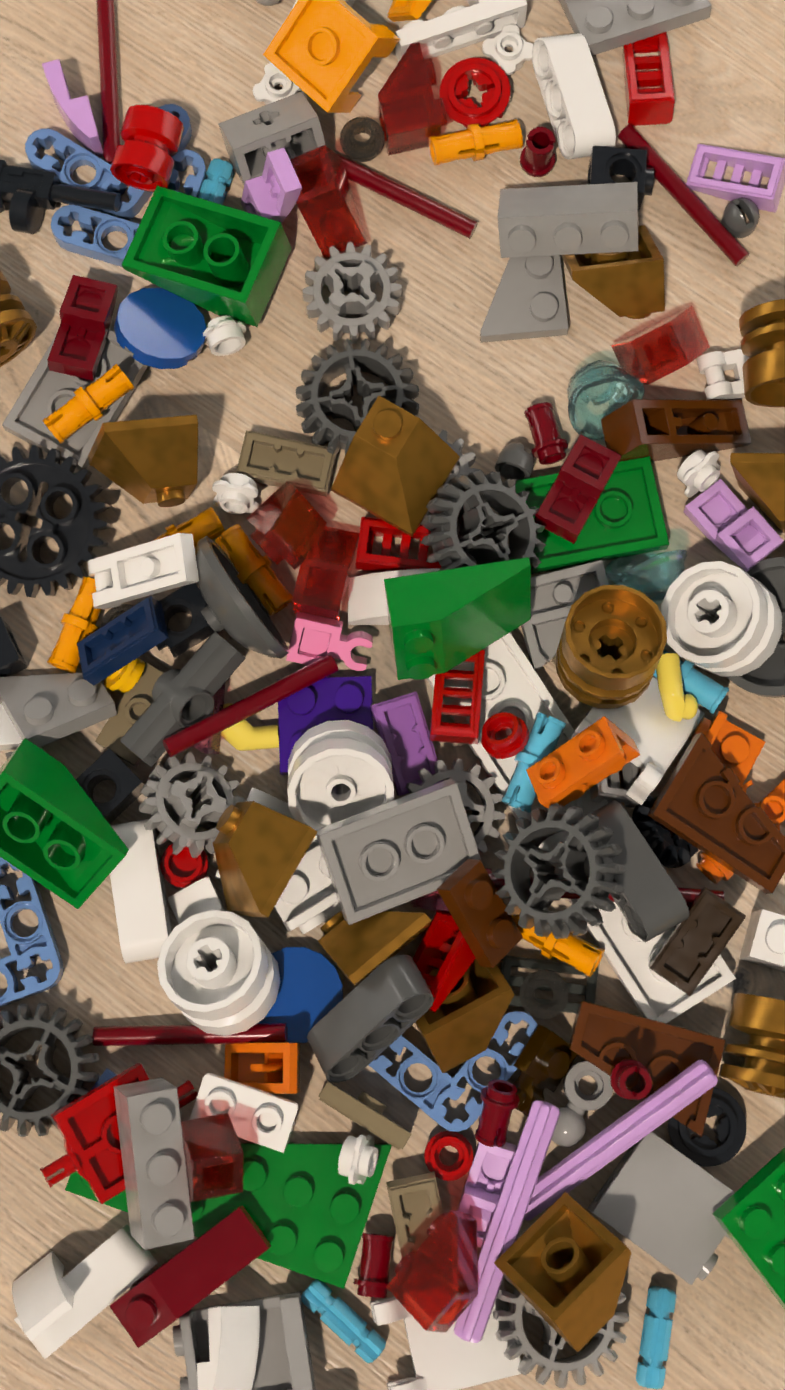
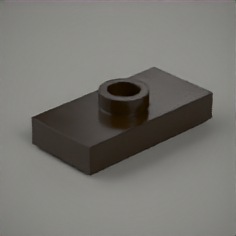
(697, 941)

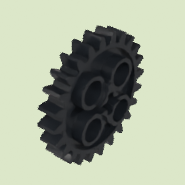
(74, 534)

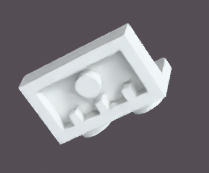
(307, 894)
(253, 1112)

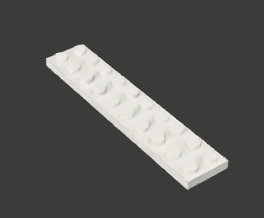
(516, 688)

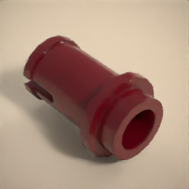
(538, 156)
(545, 434)
(622, 1071)
(497, 1108)
(374, 1265)

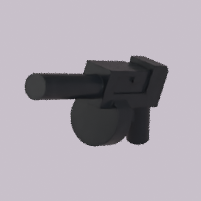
(34, 190)

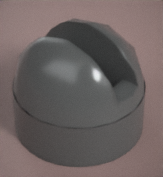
(734, 220)
(515, 462)

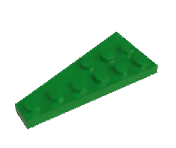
(297, 1204)

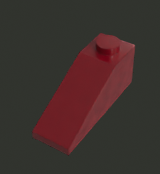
(190, 1276)

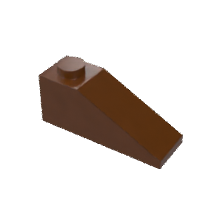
(674, 428)

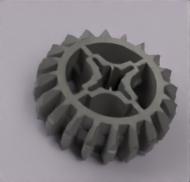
(340, 401)
(472, 499)
(534, 900)
(45, 1048)

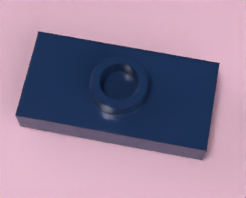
(122, 640)

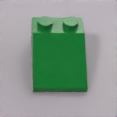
(209, 254)
(454, 614)
(54, 826)

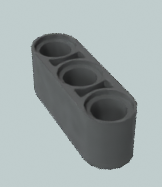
(649, 894)
(370, 1018)

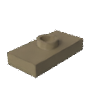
(279, 460)
(128, 711)
(365, 1112)
(414, 1207)

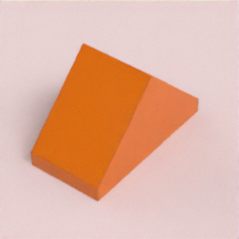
(264, 1066)

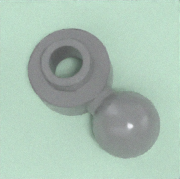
(571, 1124)

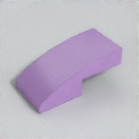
(75, 112)
(275, 191)
(732, 527)
(485, 1184)

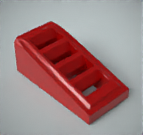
(648, 105)
(381, 563)
(458, 732)
(435, 943)

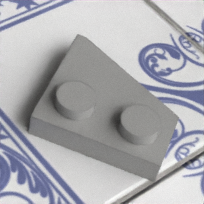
(527, 301)
(550, 605)
(54, 705)

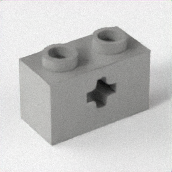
(281, 124)

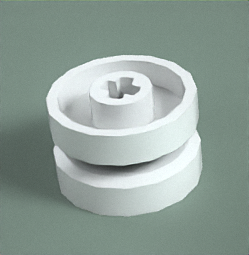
(721, 619)
(338, 773)
(219, 972)

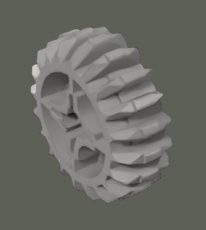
(553, 1342)

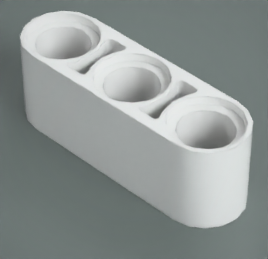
(572, 95)
(140, 894)
(96, 1285)

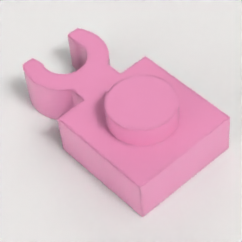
(320, 636)

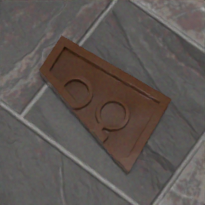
(719, 818)
(666, 1050)

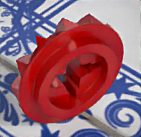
(485, 76)

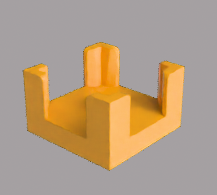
(327, 49)

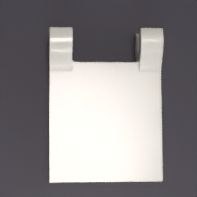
(653, 732)
(445, 1359)

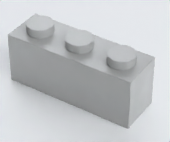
(568, 220)
(153, 1163)

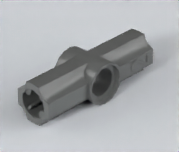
(182, 698)

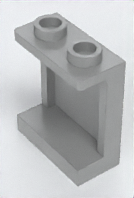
(665, 1207)
(283, 1344)

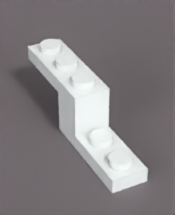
(461, 26)

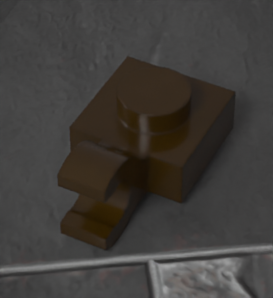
(542, 1066)

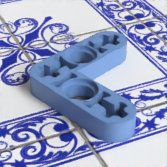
(77, 156)
(80, 242)
(25, 949)
(443, 1084)

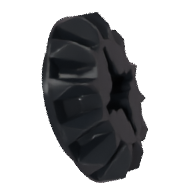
(669, 850)
(729, 1133)

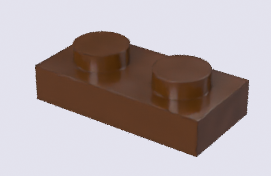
(480, 913)

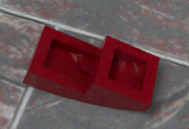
(83, 327)
(577, 488)

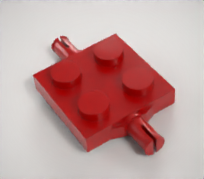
(93, 1136)

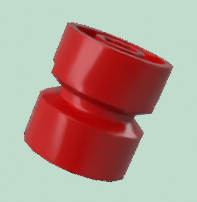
(150, 141)

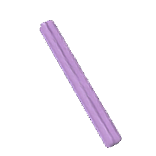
(621, 1135)
(509, 1216)

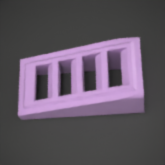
(742, 161)

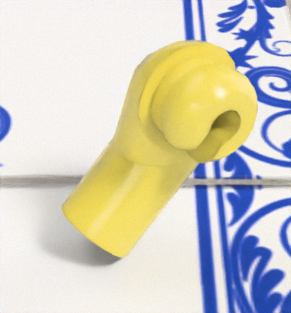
(670, 686)
(246, 737)

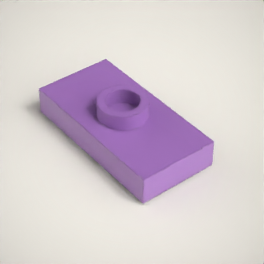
(407, 738)

